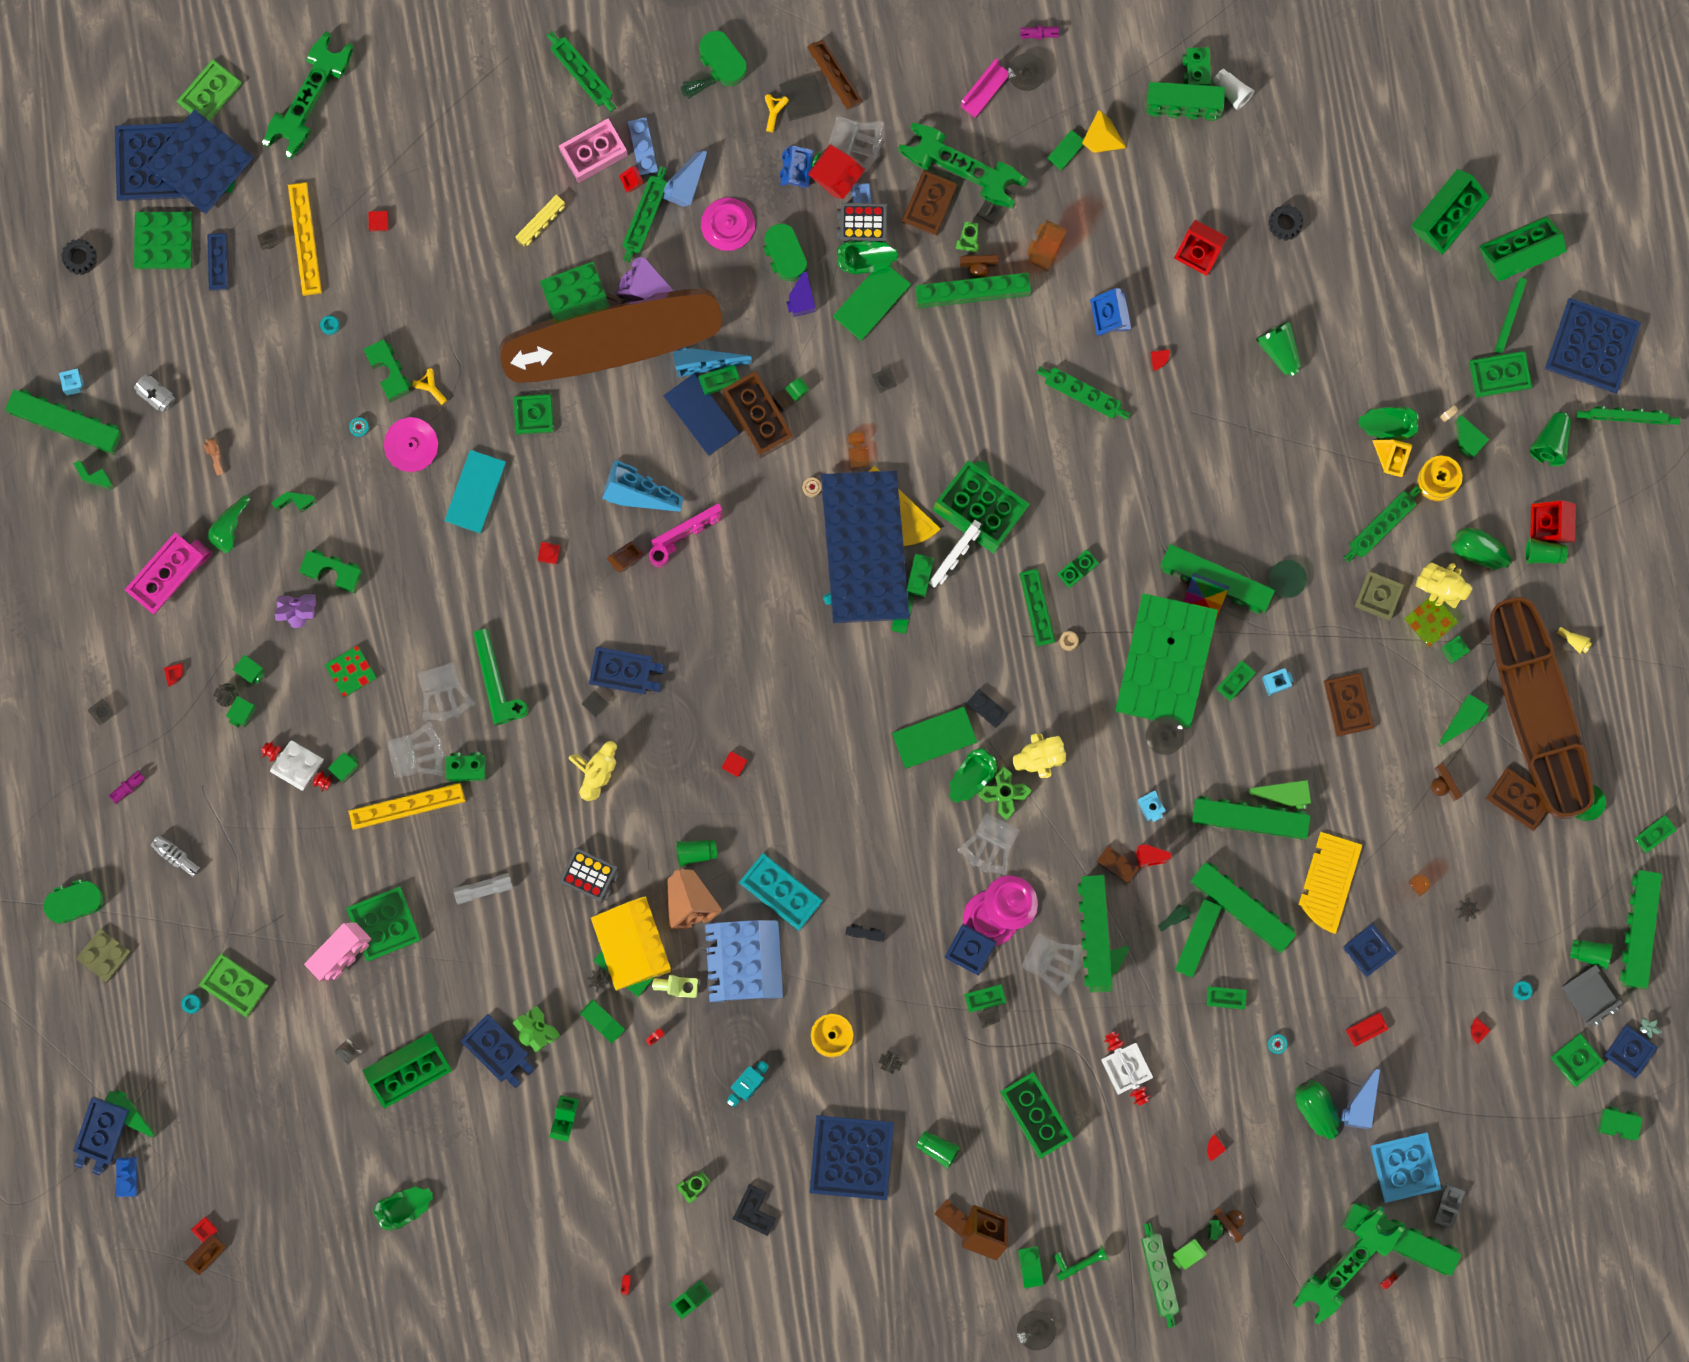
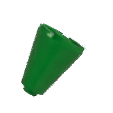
(1281, 348)
(1553, 441)

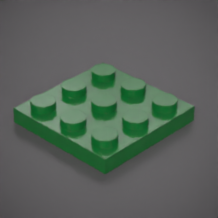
(163, 240)
(574, 292)
(386, 922)

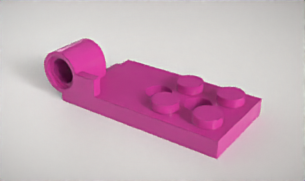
(665, 542)
(179, 559)

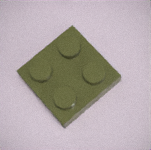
(1379, 596)
(103, 955)

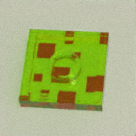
(1430, 621)

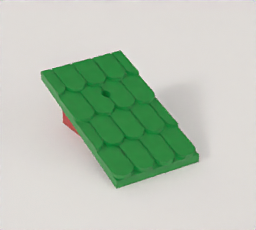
(1162, 676)

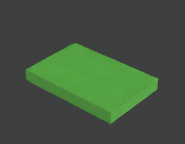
(209, 90)
(233, 985)

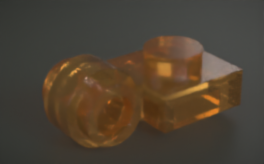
(858, 455)

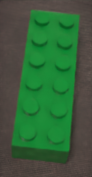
(1411, 1242)

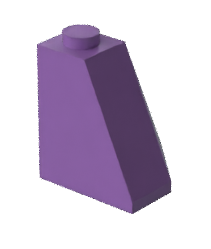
(641, 282)

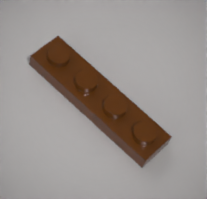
(834, 74)

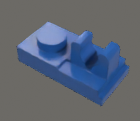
(126, 1177)

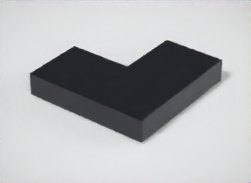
(749, 1213)

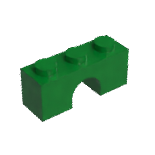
(380, 355)
(315, 564)

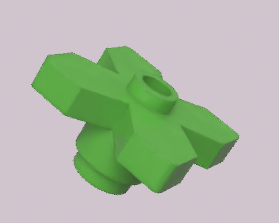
(1015, 792)
(534, 1030)

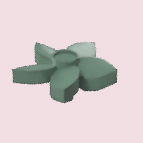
(1649, 1027)

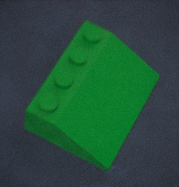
(984, 499)

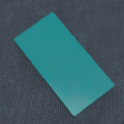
(475, 491)
(780, 891)

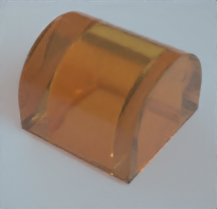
(1420, 884)

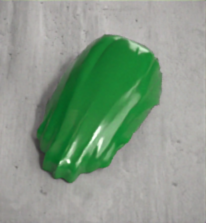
(865, 256)
(1390, 423)
(222, 530)
(1480, 548)
(972, 775)
(1318, 1108)
(402, 1207)

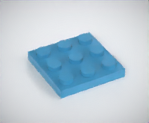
(1405, 1167)

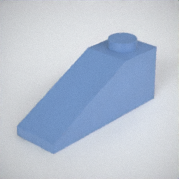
(683, 184)

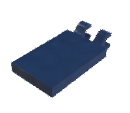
(624, 671)
(497, 1050)
(100, 1134)

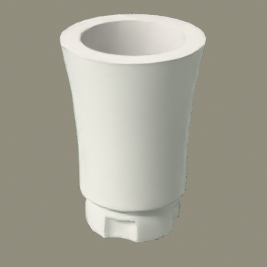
(1235, 90)

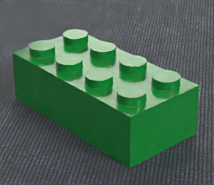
(1184, 100)
(1036, 1115)

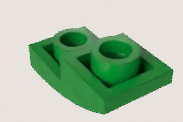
(1078, 568)

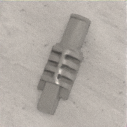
(174, 855)

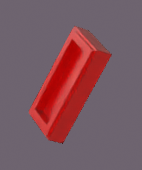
(1367, 1029)

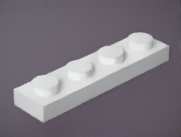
(960, 548)

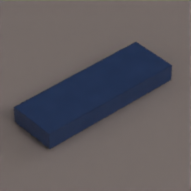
(217, 261)

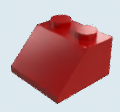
(836, 172)
(1200, 247)
(1553, 521)

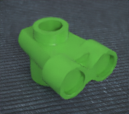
(968, 242)
(690, 1188)

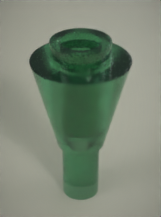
(691, 88)
(1178, 915)

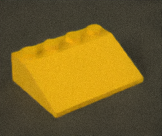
(631, 943)

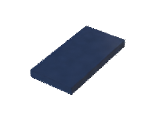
(701, 415)

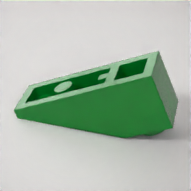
(1468, 715)
(134, 1118)

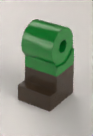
(791, 394)

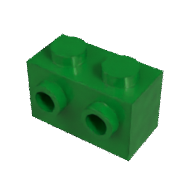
(1197, 66)
(466, 767)

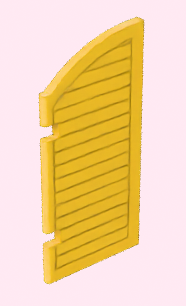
(915, 523)
(1329, 880)

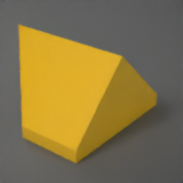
(1102, 135)
(1392, 455)

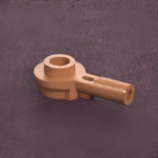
(212, 448)

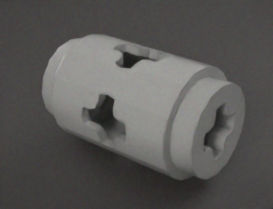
(164, 397)

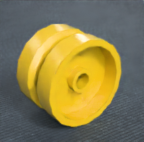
(1439, 467)
(832, 1047)

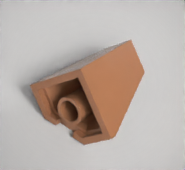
(689, 900)

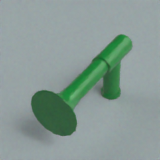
(1069, 1271)

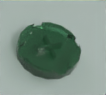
(1287, 579)

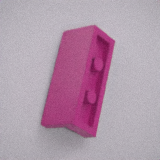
(984, 89)

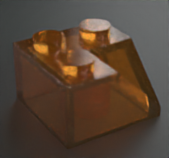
(1046, 247)

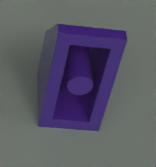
(801, 298)

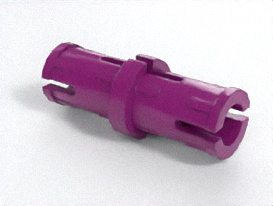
(1039, 32)
(126, 787)

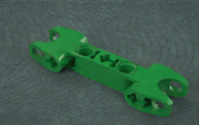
(324, 65)
(993, 180)
(1371, 1239)

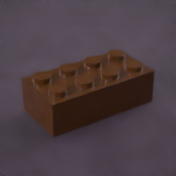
(757, 414)

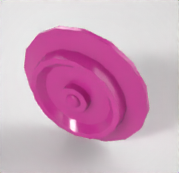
(728, 224)
(411, 444)
(1011, 902)
(978, 919)

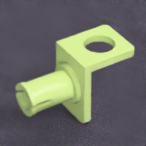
(675, 985)

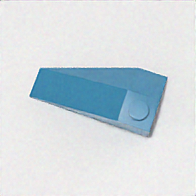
(700, 361)
(632, 489)

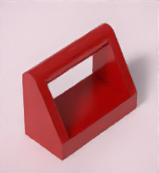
(1151, 856)

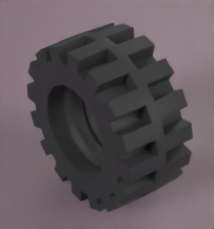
(1282, 233)
(71, 248)

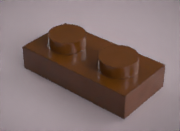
(1117, 864)
(952, 1217)
(205, 1254)

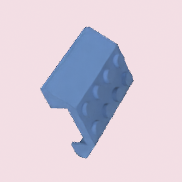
(745, 960)

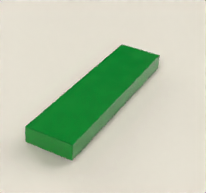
(1510, 315)
(1037, 607)
(1197, 938)

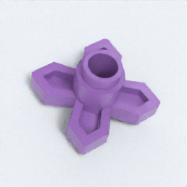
(295, 609)

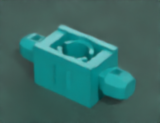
(747, 1083)

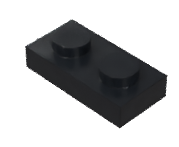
(987, 708)
(872, 934)

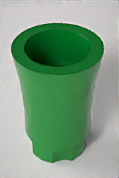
(1545, 552)
(695, 851)
(1592, 952)
(938, 1149)

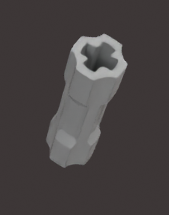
(480, 889)

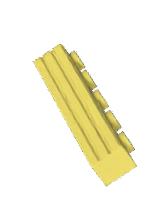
(540, 221)

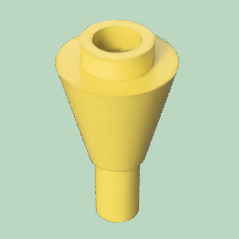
(1579, 642)

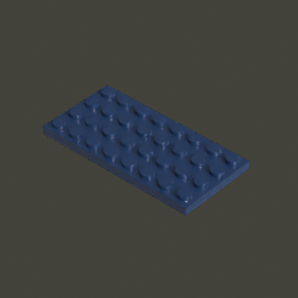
(864, 547)

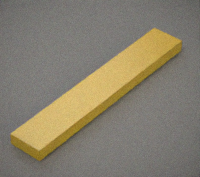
(304, 239)
(406, 806)

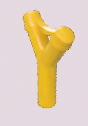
(774, 109)
(430, 386)

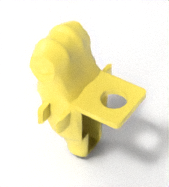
(1444, 584)
(1041, 755)
(596, 771)

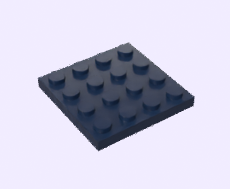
(134, 150)
(200, 161)
(1592, 345)
(851, 1157)

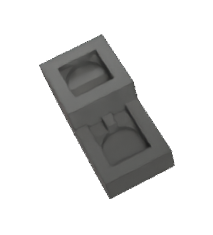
(1449, 1205)

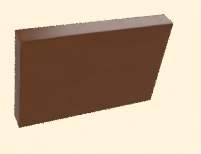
(929, 202)
(1348, 704)
(1518, 799)

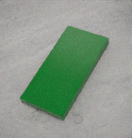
(871, 301)
(934, 737)

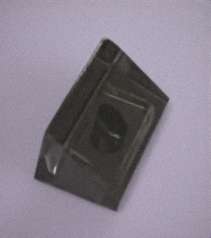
(993, 213)

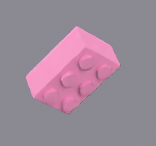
(593, 150)
(338, 952)

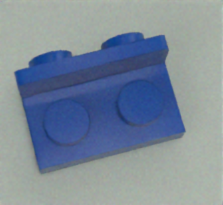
(796, 166)

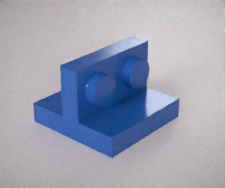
(1110, 312)

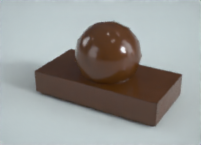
(979, 264)
(625, 557)
(1445, 784)
(1231, 1222)

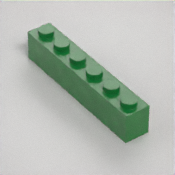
(972, 290)
(63, 421)
(1242, 589)
(1250, 819)
(1242, 907)
(1641, 929)
(1096, 933)

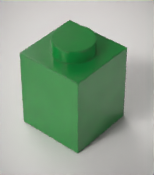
(1455, 649)
(249, 670)
(240, 712)
(344, 766)

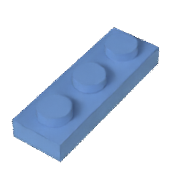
(643, 147)

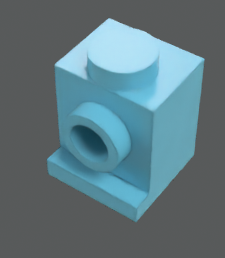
(71, 381)
(1269, 681)
(1144, 803)

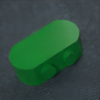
(722, 58)
(784, 252)
(73, 902)

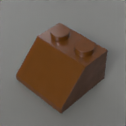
(985, 1233)

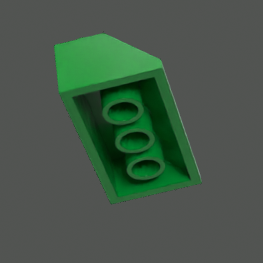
(1450, 211)
(1523, 248)
(407, 1070)

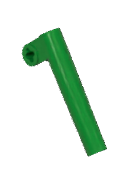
(501, 711)

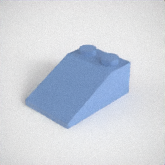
(1361, 1107)

